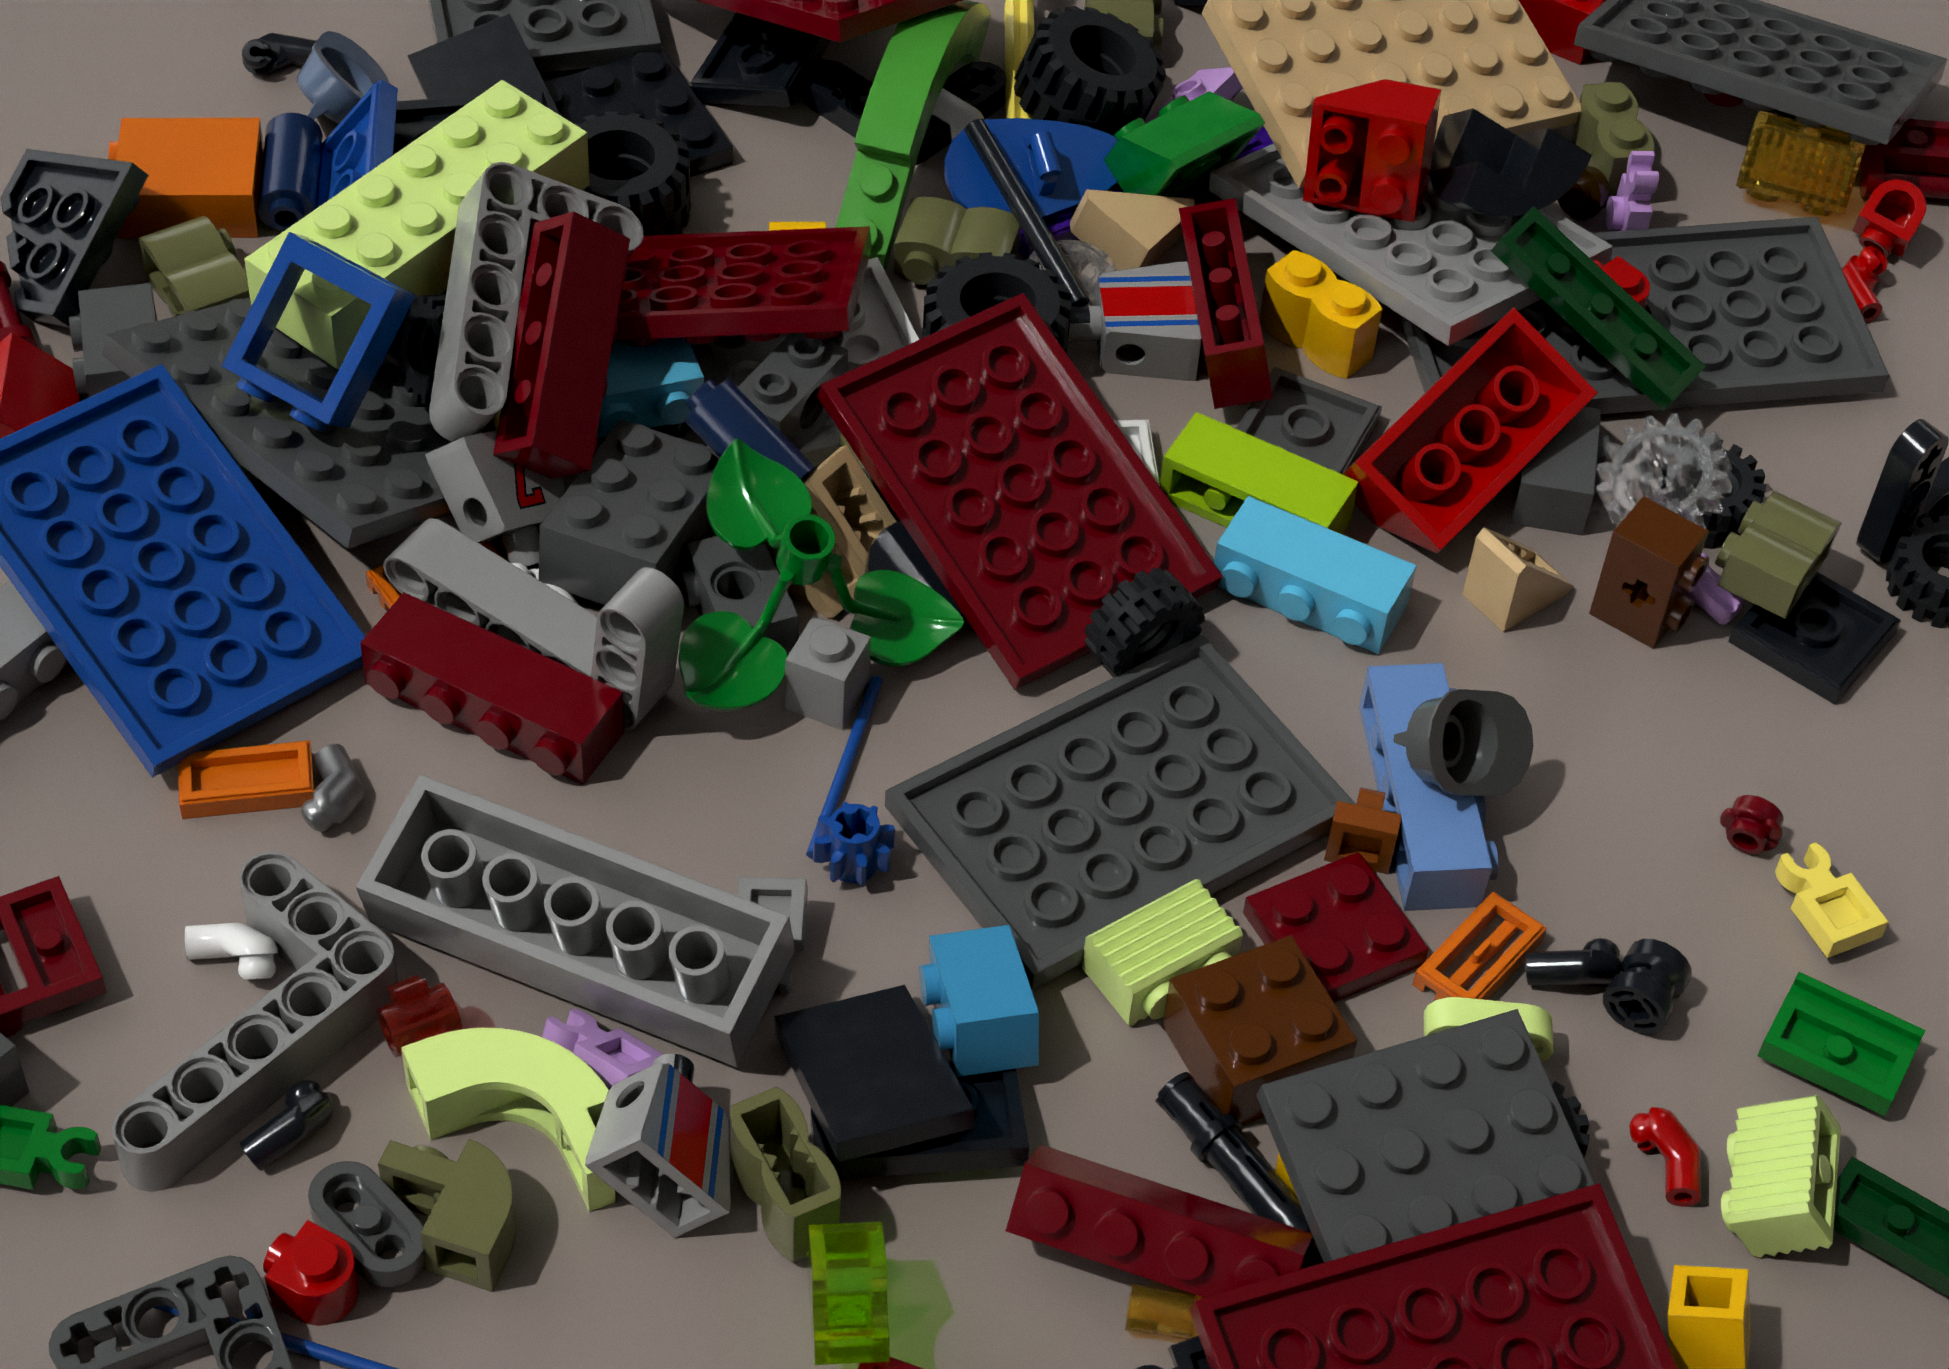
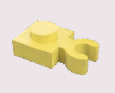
(1830, 908)

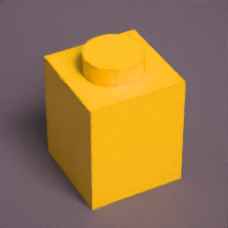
(1709, 1317)

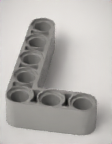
(486, 285)
(625, 646)
(291, 909)

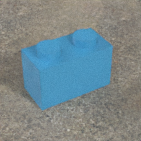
(981, 1001)

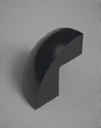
(1498, 172)

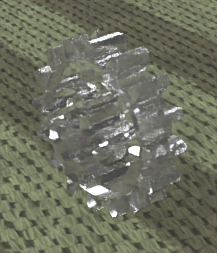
(1693, 464)

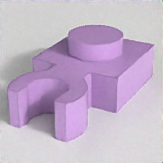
(1632, 204)
(610, 1054)

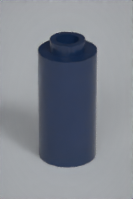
(289, 170)
(726, 413)

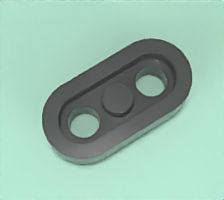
(373, 1227)

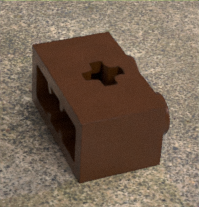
(1650, 572)

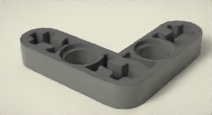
(201, 1321)

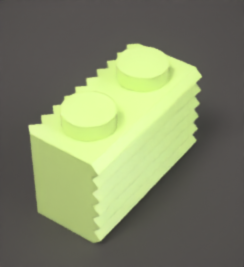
(1157, 942)
(1783, 1176)

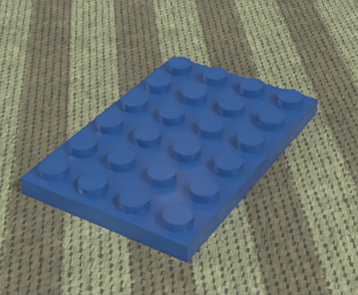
(164, 571)

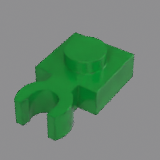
(33, 1146)

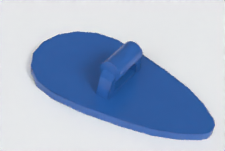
(1049, 158)

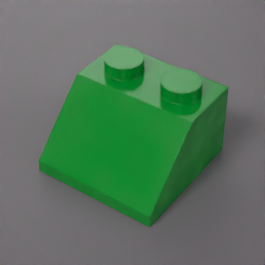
(1181, 145)

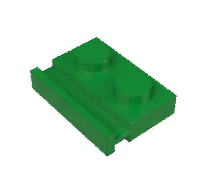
(1841, 1043)

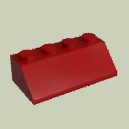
(1468, 435)

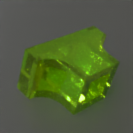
(848, 1293)

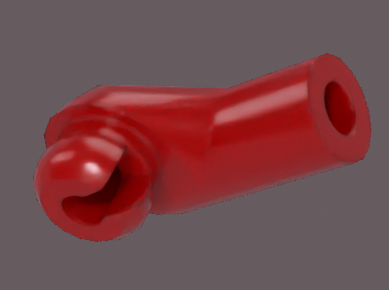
(1862, 276)
(1681, 1153)

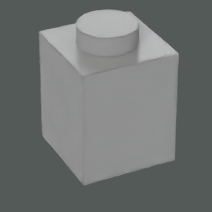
(827, 672)

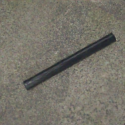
(1024, 210)

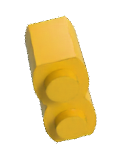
(1320, 314)

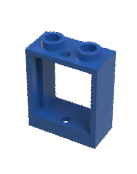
(387, 311)

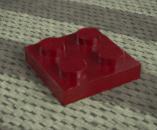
(1341, 924)

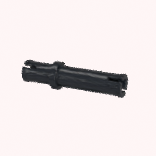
(1219, 1141)

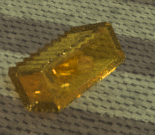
(1800, 164)

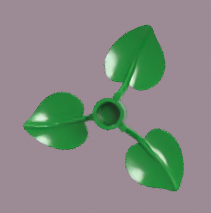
(759, 501)

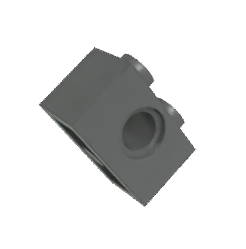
(789, 383)
(736, 583)

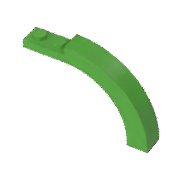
(899, 111)

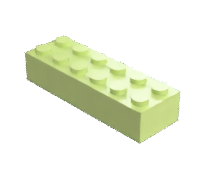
(407, 208)

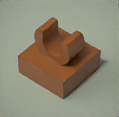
(1364, 830)

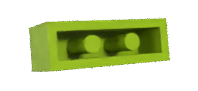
(1218, 467)

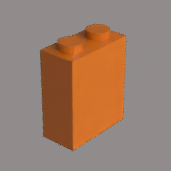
(193, 172)

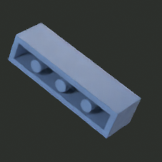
(1441, 838)

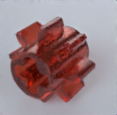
(416, 1013)

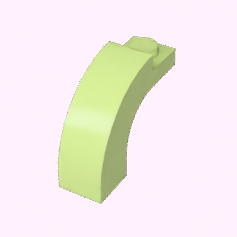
(514, 1078)

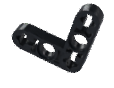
(839, 91)
(1909, 489)

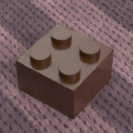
(1254, 1024)

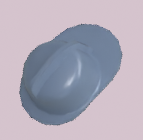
(337, 76)

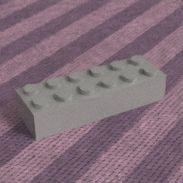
(578, 919)

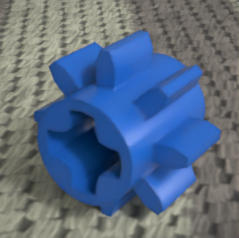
(853, 843)

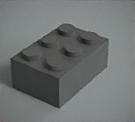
(628, 513)

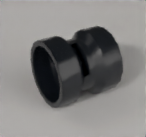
(1644, 996)

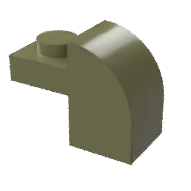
(467, 1207)

